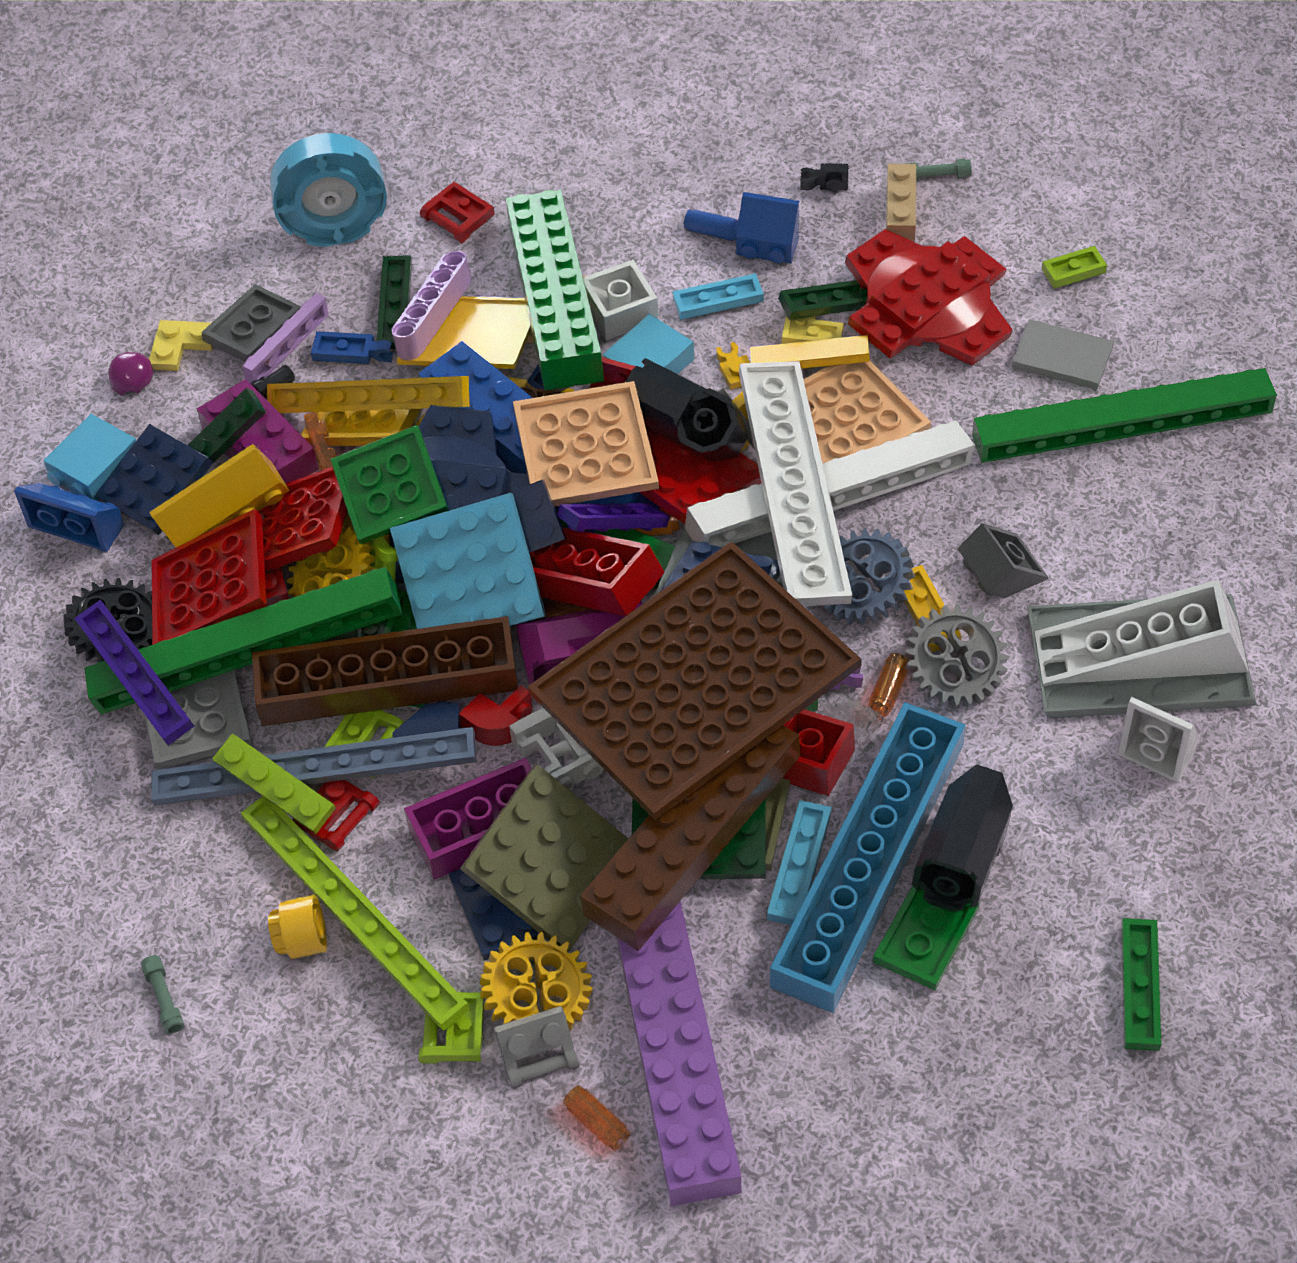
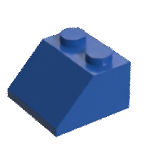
(767, 228)

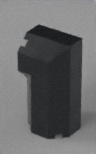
(688, 413)
(964, 840)

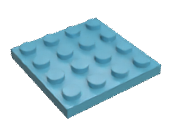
(468, 565)

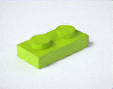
(1074, 267)

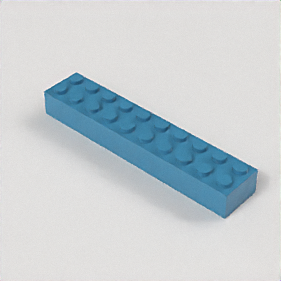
(867, 858)

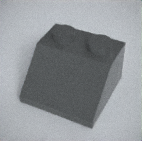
(1000, 561)

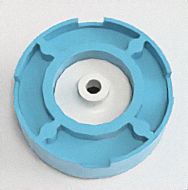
(328, 189)

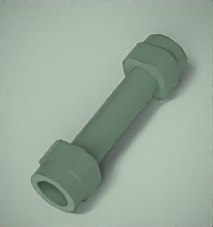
(961, 167)
(169, 1016)

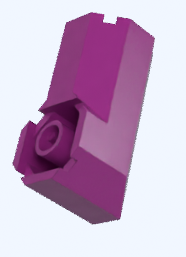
(553, 639)

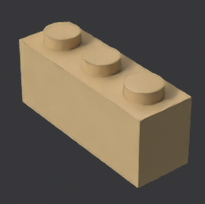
(901, 200)

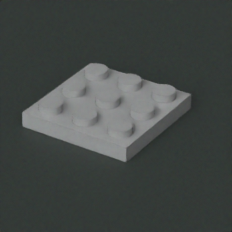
(214, 710)

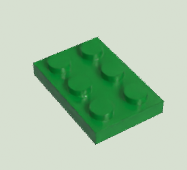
(923, 939)

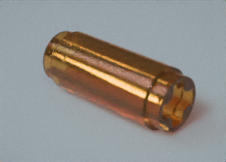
(889, 684)
(596, 1117)

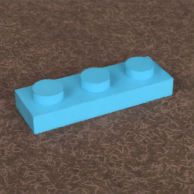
(718, 296)

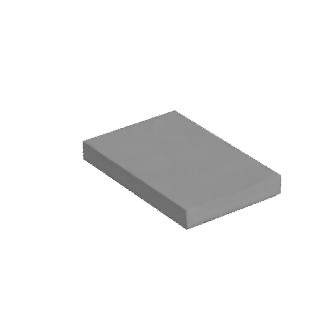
(1063, 354)

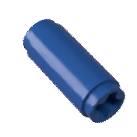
(711, 224)

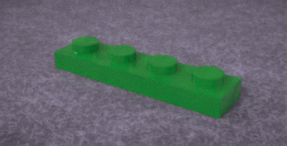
(1141, 984)

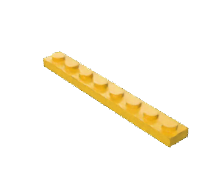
(369, 394)

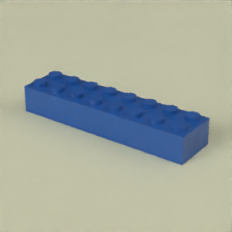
(495, 393)

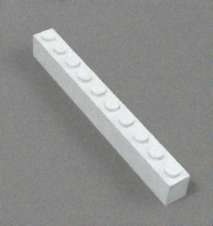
(848, 479)

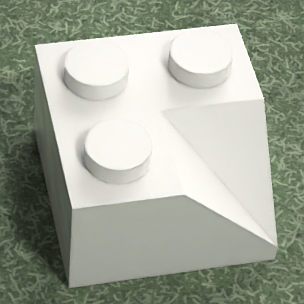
(619, 299)

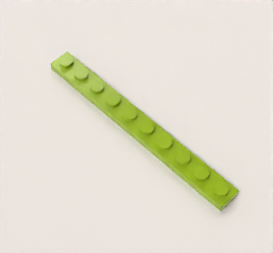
(356, 913)

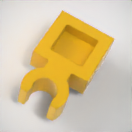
(730, 365)

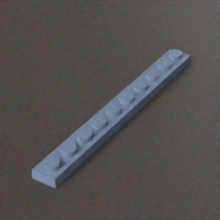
(323, 765)

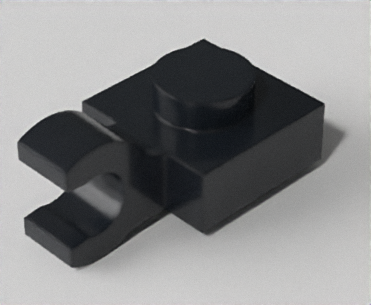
(829, 177)

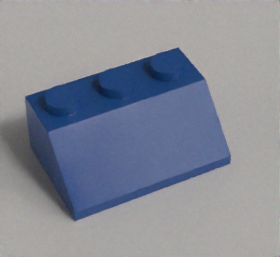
(70, 515)

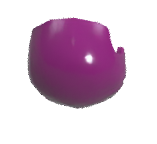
(130, 372)

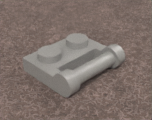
(533, 1036)

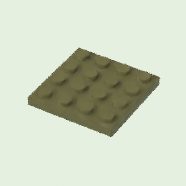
(544, 855)

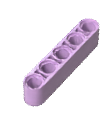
(431, 305)

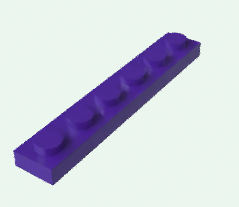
(134, 673)

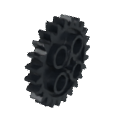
(127, 605)

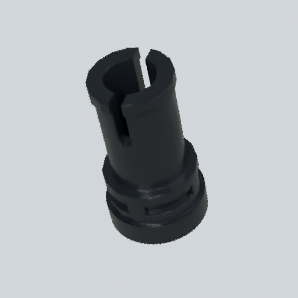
(282, 375)

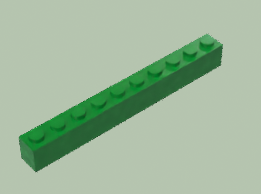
(1123, 415)
(230, 643)

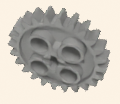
(981, 644)

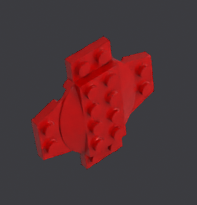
(928, 296)

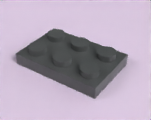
(249, 322)

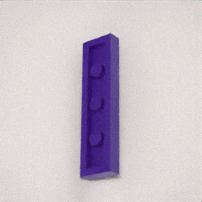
(612, 516)

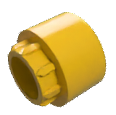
(298, 927)

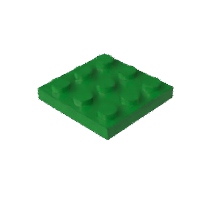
(388, 484)

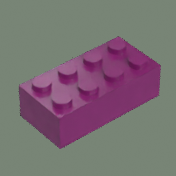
(270, 434)
(456, 819)

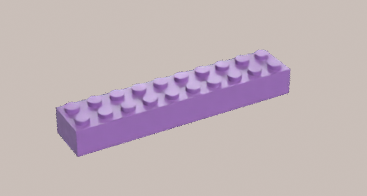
(680, 1066)

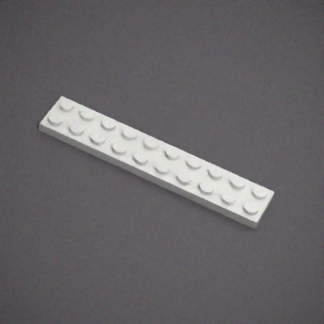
(794, 484)

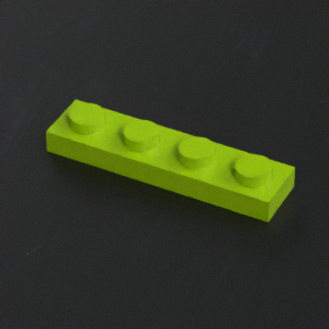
(274, 783)

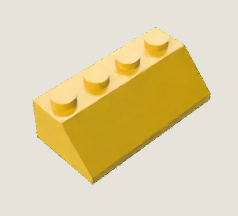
(220, 496)

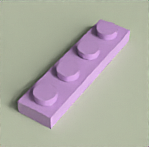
(286, 338)

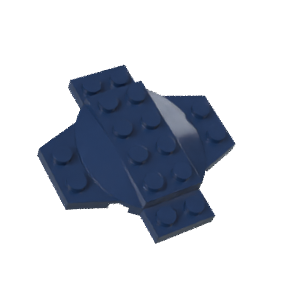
(465, 458)

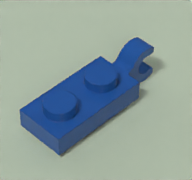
(349, 348)

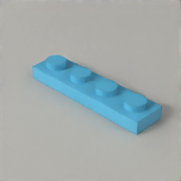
(799, 861)

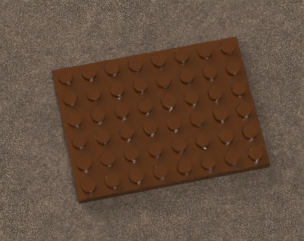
(694, 679)

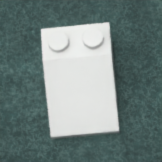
(1157, 740)

